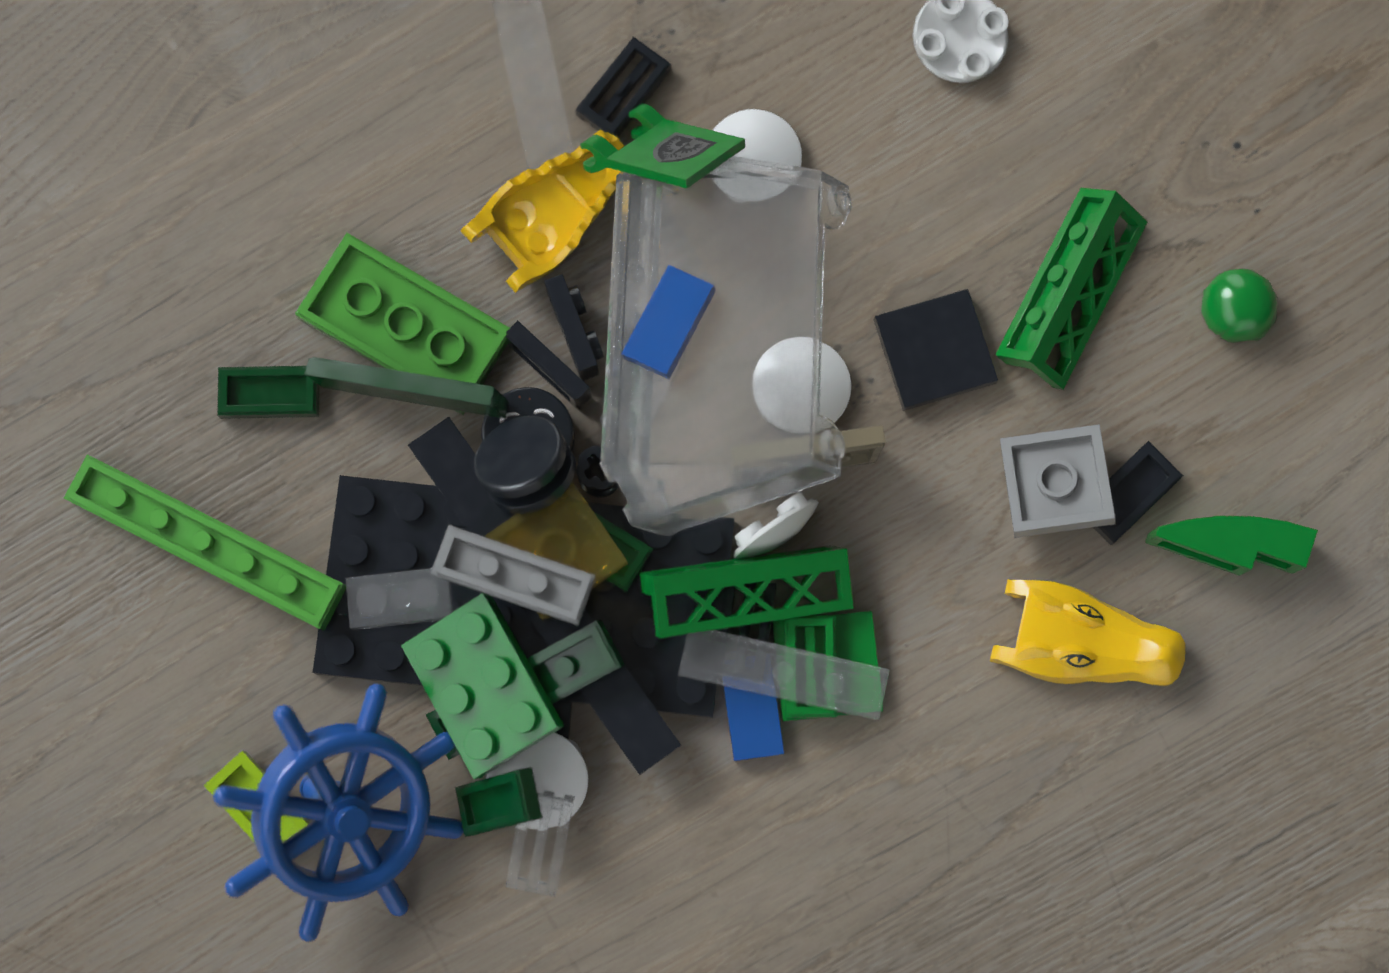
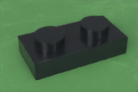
(568, 307)

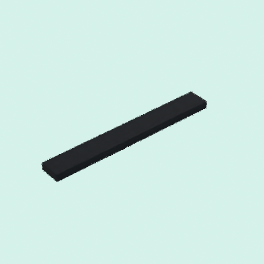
(614, 697)

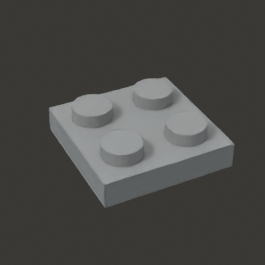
(1057, 481)

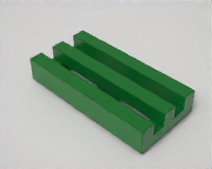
(809, 624)

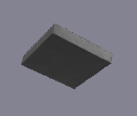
(935, 349)

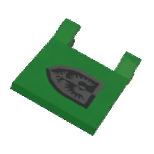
(664, 150)

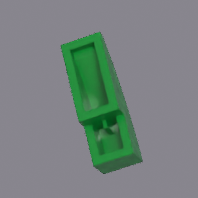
(1237, 542)

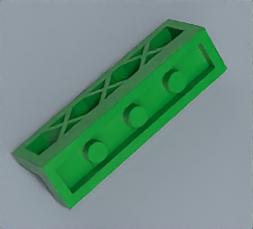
(1067, 278)
(744, 571)

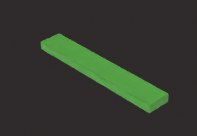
(206, 542)

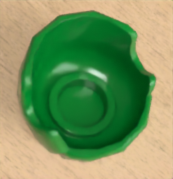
(1239, 305)

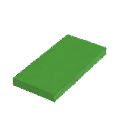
(400, 317)

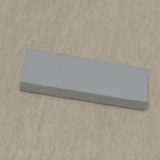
(513, 575)

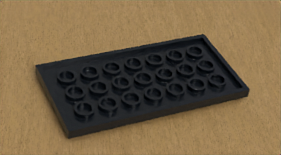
(401, 529)

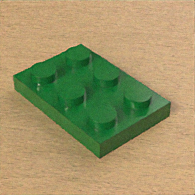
(482, 685)

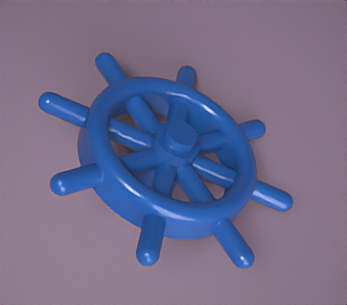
(339, 812)

